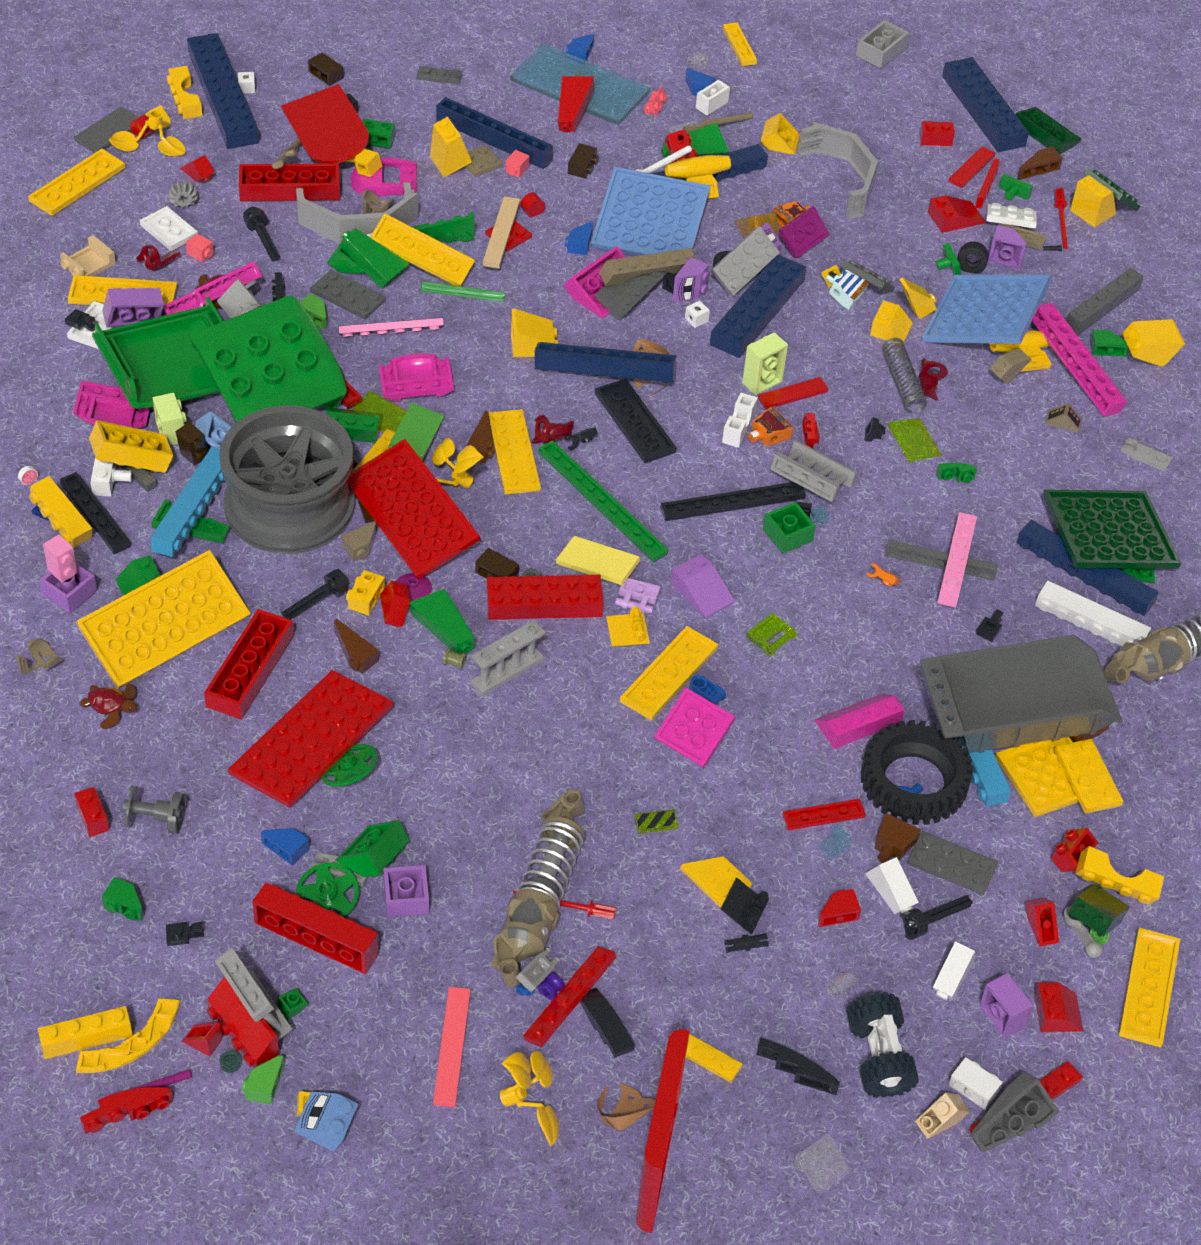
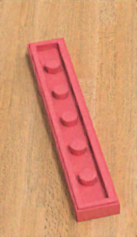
(451, 1047)

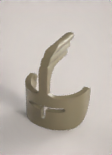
(370, 198)
(37, 647)

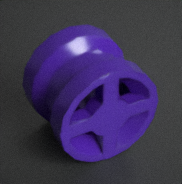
(551, 986)

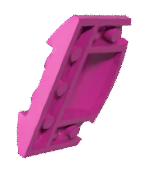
(416, 376)
(107, 405)

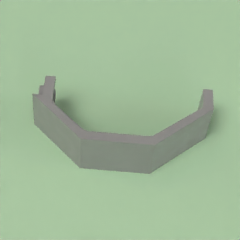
(847, 147)
(334, 225)

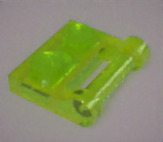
(768, 629)

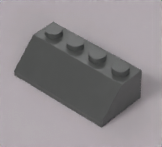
(622, 297)

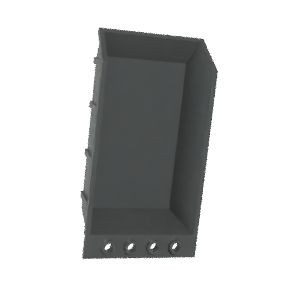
(1020, 693)

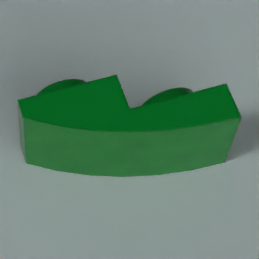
(960, 471)
(1142, 574)
(291, 1003)

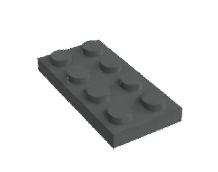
(348, 294)
(952, 863)

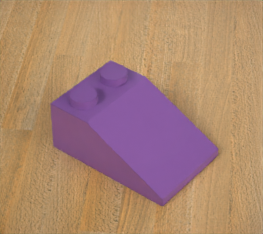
(701, 586)

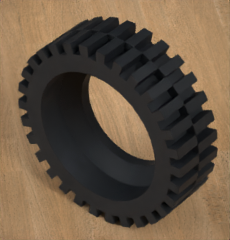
(923, 743)

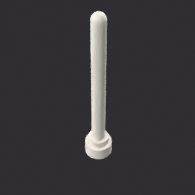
(667, 160)

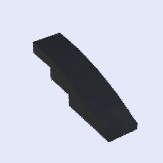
(606, 1023)
(806, 1071)

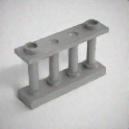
(809, 478)
(512, 667)
(252, 993)

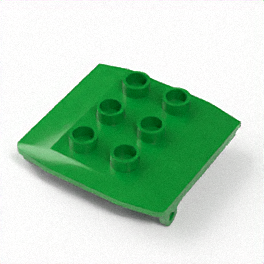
(158, 356)
(271, 360)

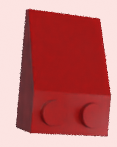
(953, 213)

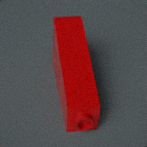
(573, 100)

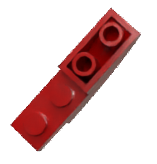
(134, 1102)

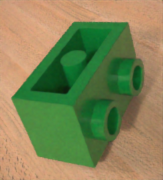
(380, 133)

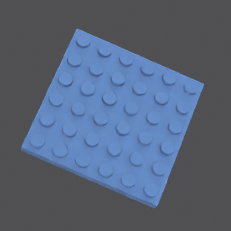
(649, 213)
(987, 308)

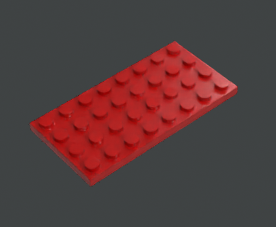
(412, 509)
(310, 738)

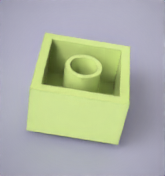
(168, 416)

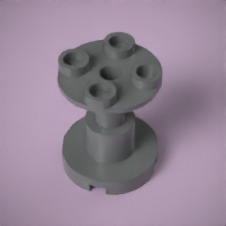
(162, 811)

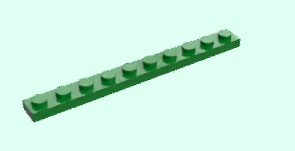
(603, 501)

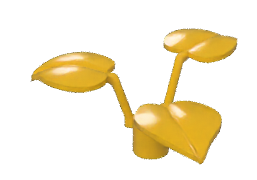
(157, 119)
(465, 460)
(520, 1070)

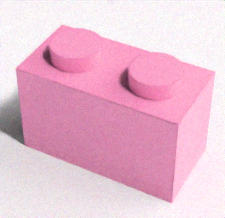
(60, 558)

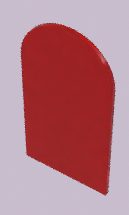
(327, 125)

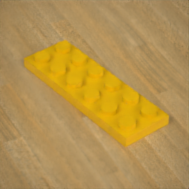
(76, 182)
(422, 250)
(91, 288)
(514, 452)
(669, 673)
(1149, 987)

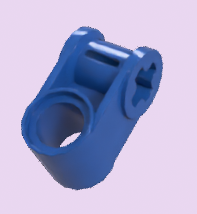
(707, 689)

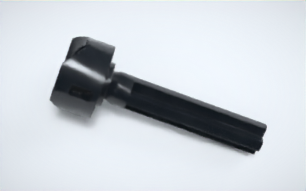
(258, 222)
(333, 585)
(917, 923)

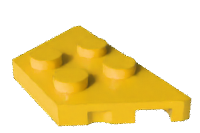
(714, 877)

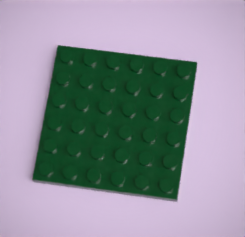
(1111, 529)

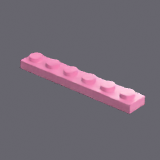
(383, 328)

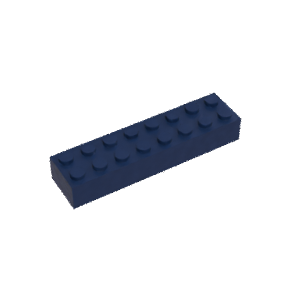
(985, 104)
(757, 306)

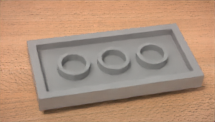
(745, 261)

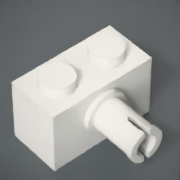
(104, 477)

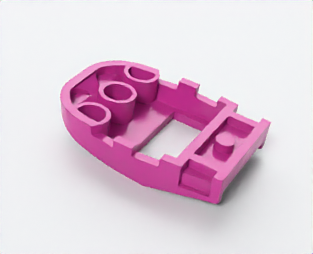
(407, 174)

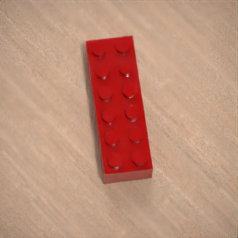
(265, 183)
(544, 597)
(249, 664)
(315, 927)

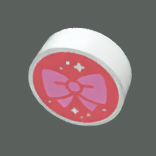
(27, 475)

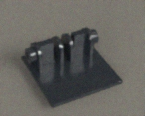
(744, 905)

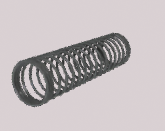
(899, 353)

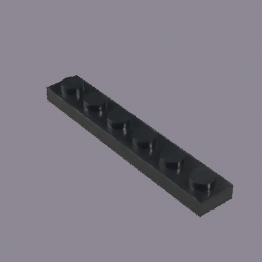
(95, 513)

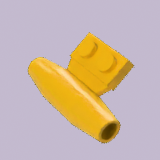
(699, 170)
(1031, 346)

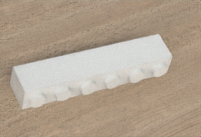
(1090, 615)

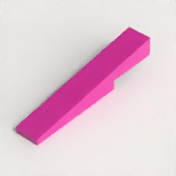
(213, 289)

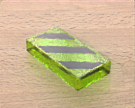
(656, 821)

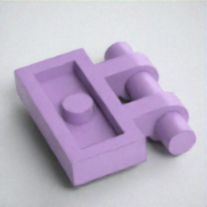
(638, 591)

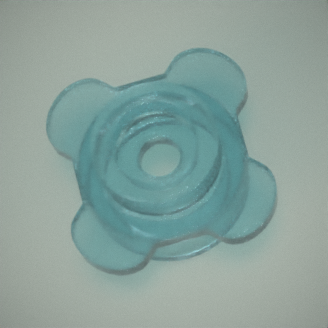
(819, 515)

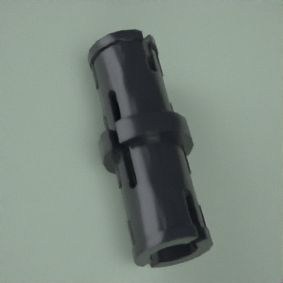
(746, 943)

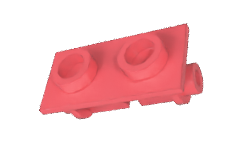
(656, 102)

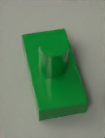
(1015, 188)
(949, 261)

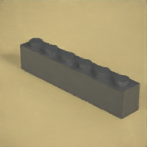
(1104, 301)

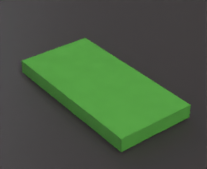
(418, 428)

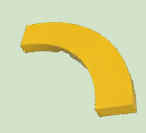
(135, 1046)

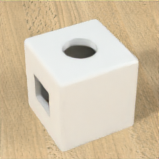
(246, 82)
(698, 317)

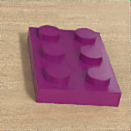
(803, 232)

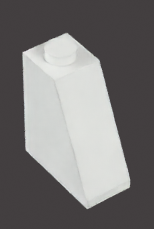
(893, 886)
(954, 971)

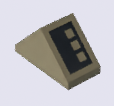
(1064, 417)

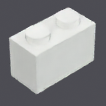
(712, 97)
(975, 1083)

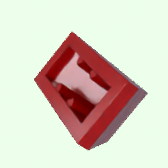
(204, 1037)

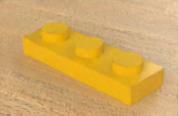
(712, 1059)

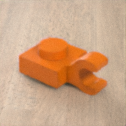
(888, 578)

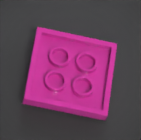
(694, 727)

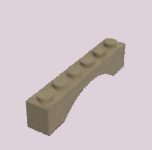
(623, 269)

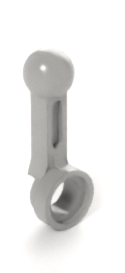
(1093, 948)

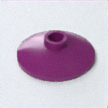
(421, 587)

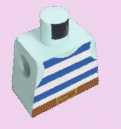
(846, 287)

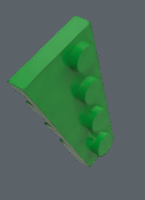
(451, 230)
(205, 528)

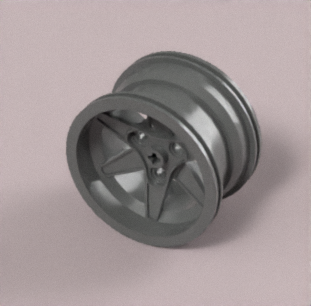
(272, 478)

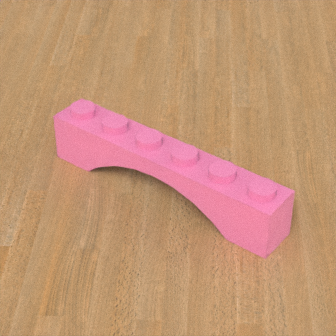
(957, 560)

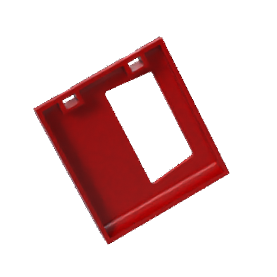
(661, 1129)

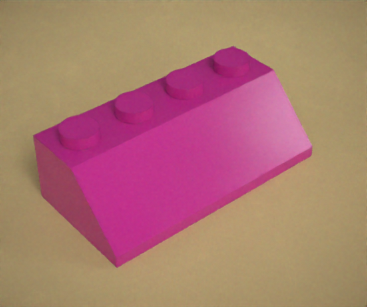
(860, 719)

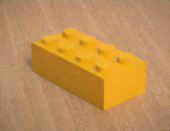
(130, 446)

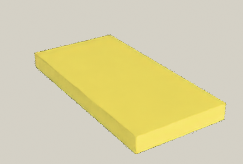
(598, 559)

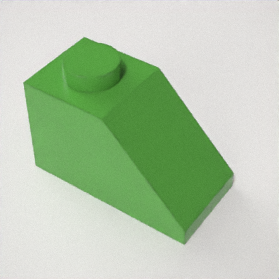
(316, 308)
(264, 1081)

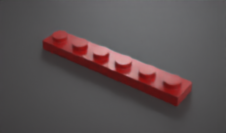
(569, 996)
(1056, 1082)

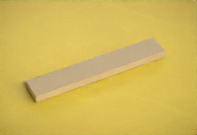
(501, 232)

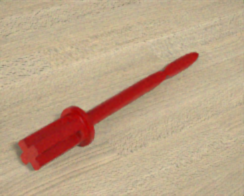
(1061, 203)
(593, 908)

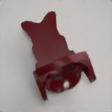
(154, 260)
(929, 379)
(550, 431)

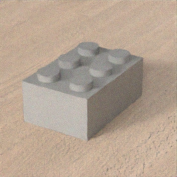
(882, 44)

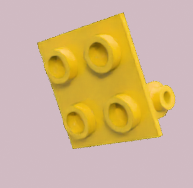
(628, 628)

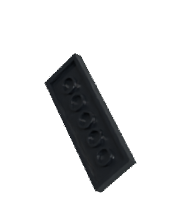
(635, 420)

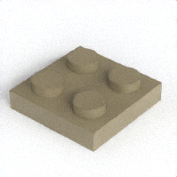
(483, 161)

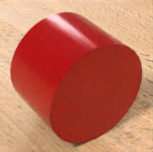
(137, 125)
(532, 204)

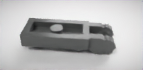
(439, 75)

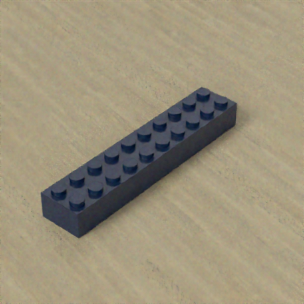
(222, 91)

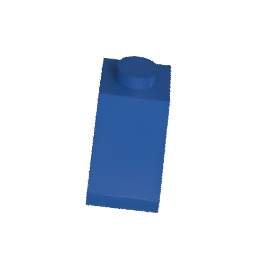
(581, 46)
(697, 81)
(579, 239)
(286, 843)

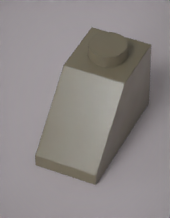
(1010, 364)
(359, 541)

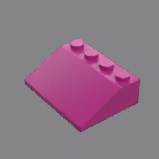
(588, 283)

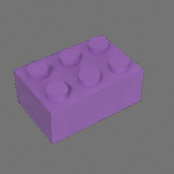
(131, 305)

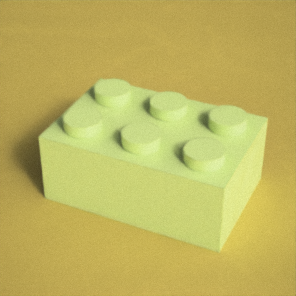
(764, 363)

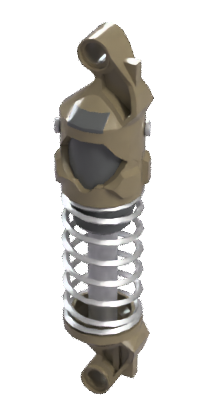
(1158, 654)
(535, 906)

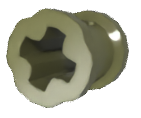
(454, 659)

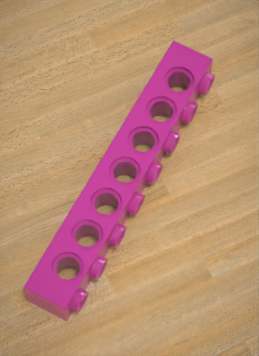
(1079, 360)

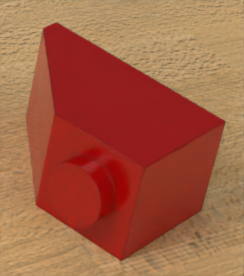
(199, 169)
(395, 603)
(840, 908)
(1043, 920)

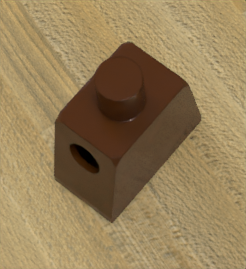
(895, 838)

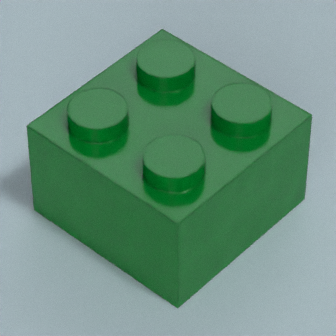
(789, 527)

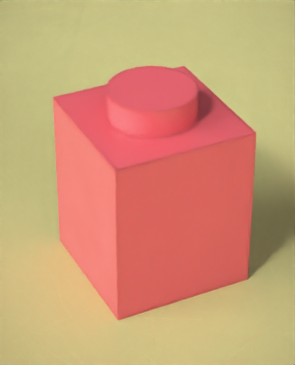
(517, 163)
(199, 247)

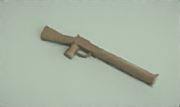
(721, 120)
(287, 153)

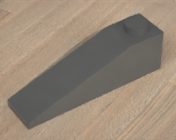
(1017, 1110)

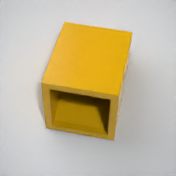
(448, 148)
(1093, 201)
(528, 331)
(1153, 340)

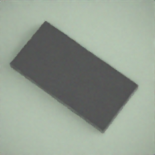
(98, 134)

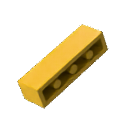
(60, 512)
(85, 1032)

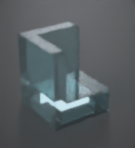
(837, 842)

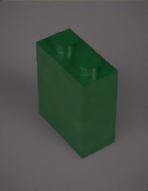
(1099, 910)

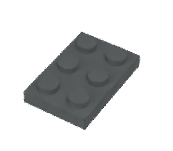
(868, 275)

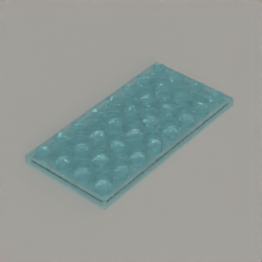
(613, 94)

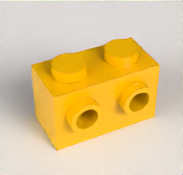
(365, 592)

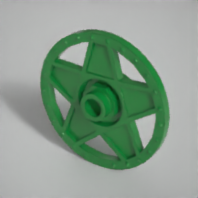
(351, 766)
(329, 891)

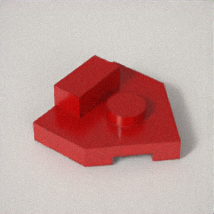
(810, 430)

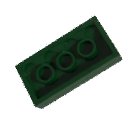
(1047, 130)

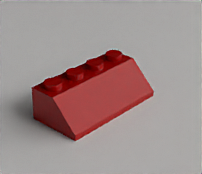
(254, 1039)

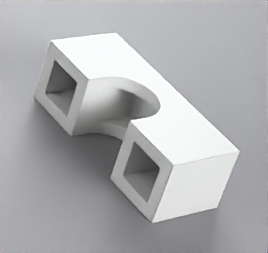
(738, 423)

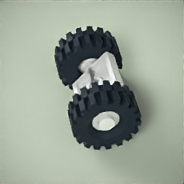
(889, 1069)

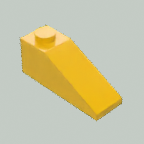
(919, 299)

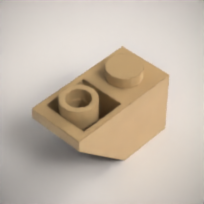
(942, 1115)

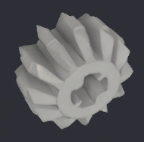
(183, 194)

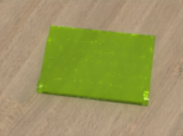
(391, 412)
(914, 439)

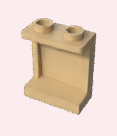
(90, 259)

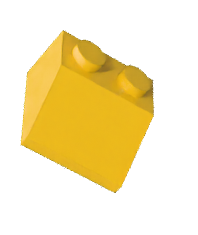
(780, 135)
(891, 322)

